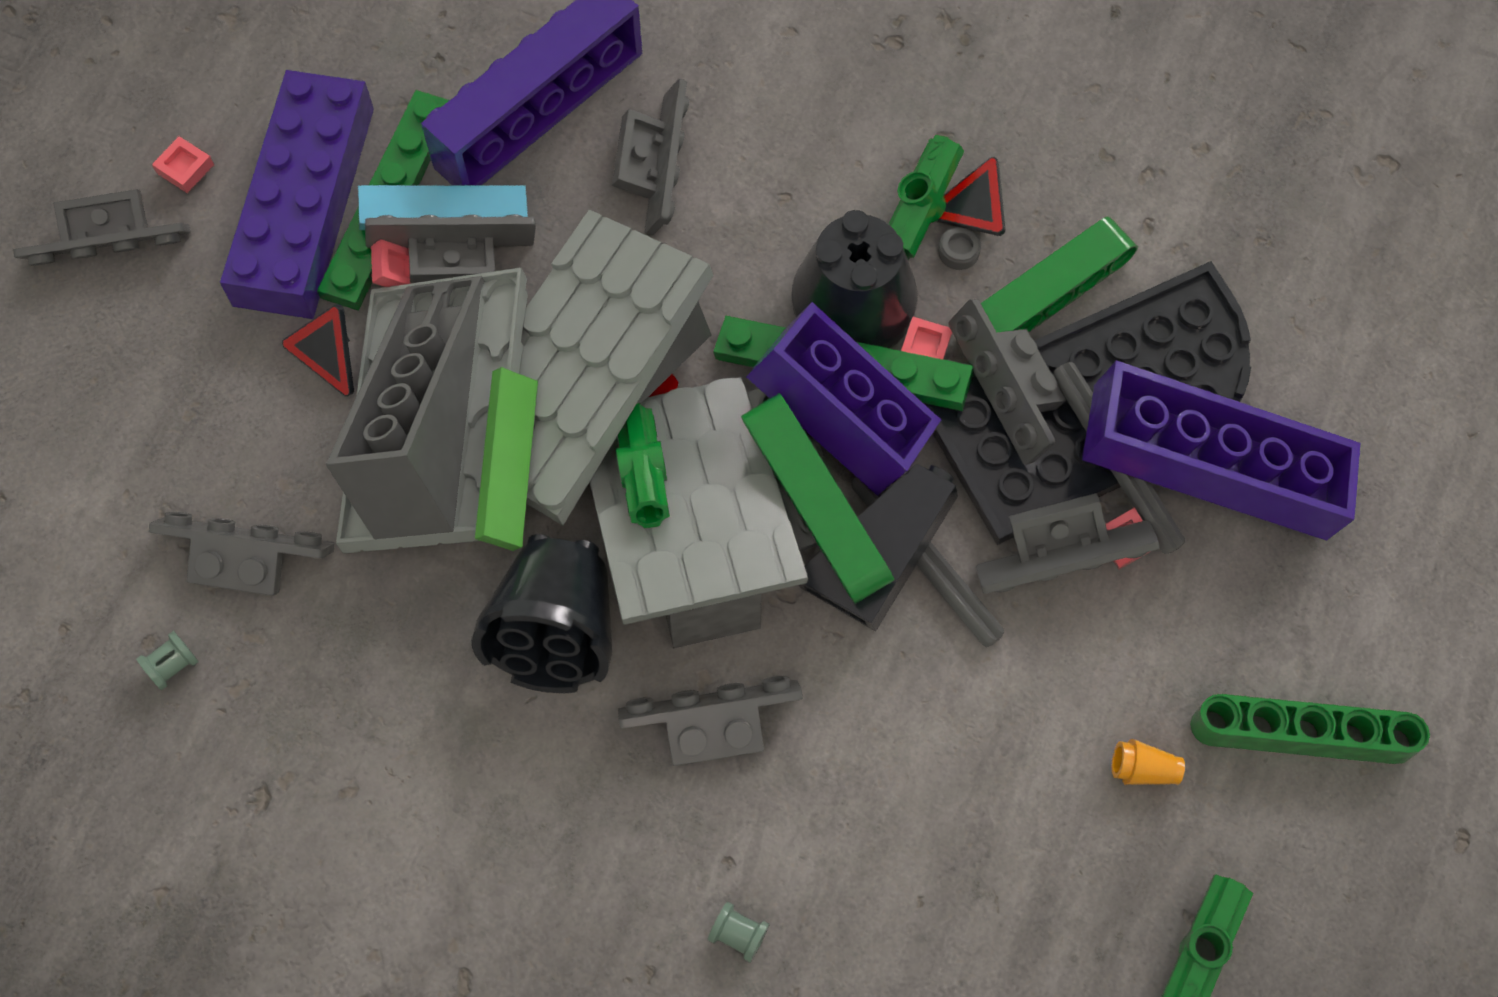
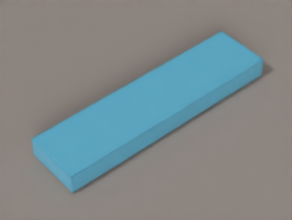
(440, 201)

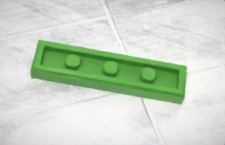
(506, 459)

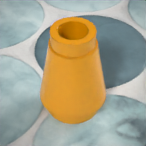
(1143, 764)

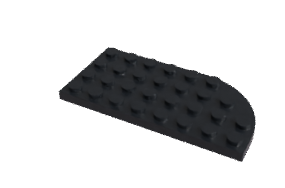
(1176, 329)

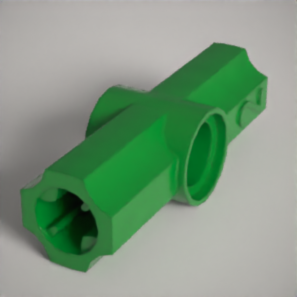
(923, 192)
(642, 469)
(1218, 922)

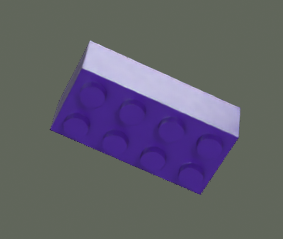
(845, 399)

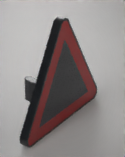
(977, 201)
(325, 348)

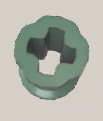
(167, 660)
(738, 932)

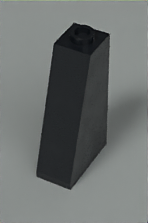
(901, 530)

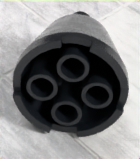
(859, 280)
(549, 617)

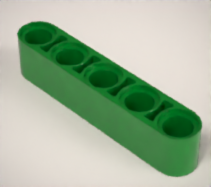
(1060, 278)
(817, 498)
(1328, 720)

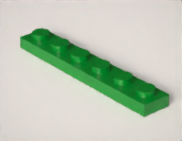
(401, 165)
(928, 378)

